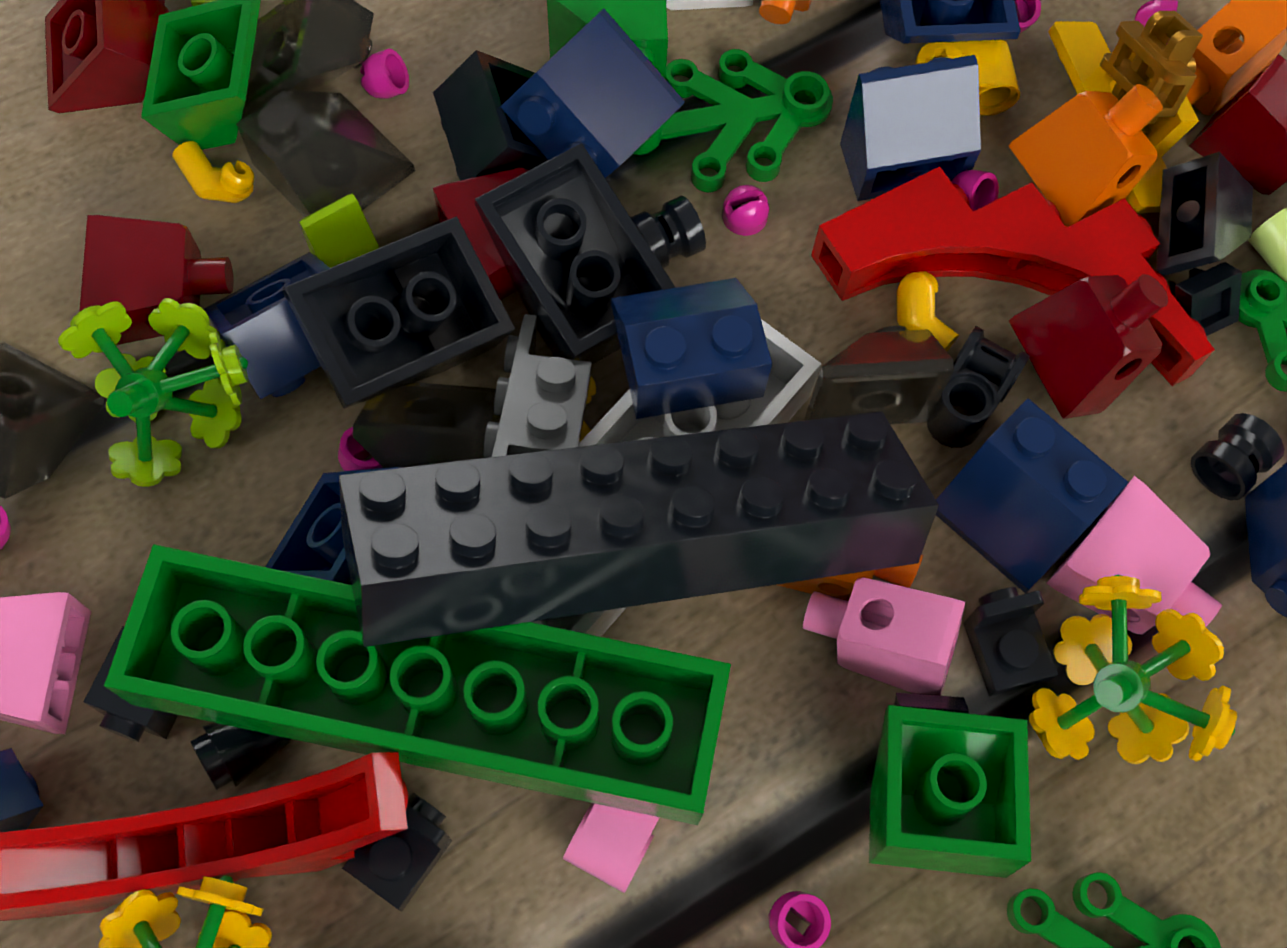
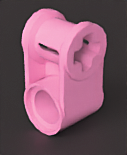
(611, 844)

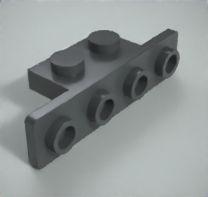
(540, 401)

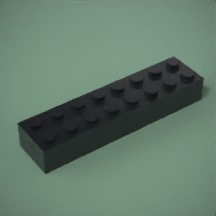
(627, 524)

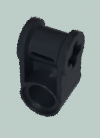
(979, 382)

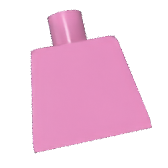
(1143, 541)
(890, 633)
(40, 658)

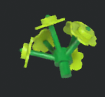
(143, 388)

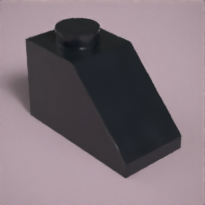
(1202, 213)

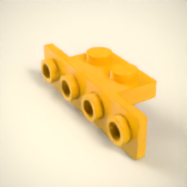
(1081, 51)

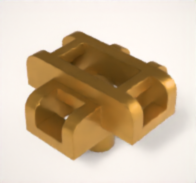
(1167, 65)

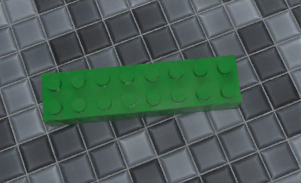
(486, 704)

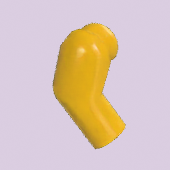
(211, 182)
(917, 307)

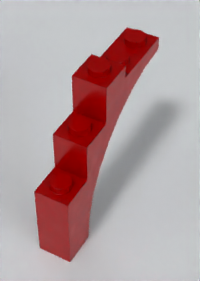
(1009, 241)
(249, 835)

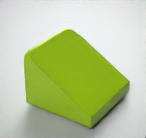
(338, 232)

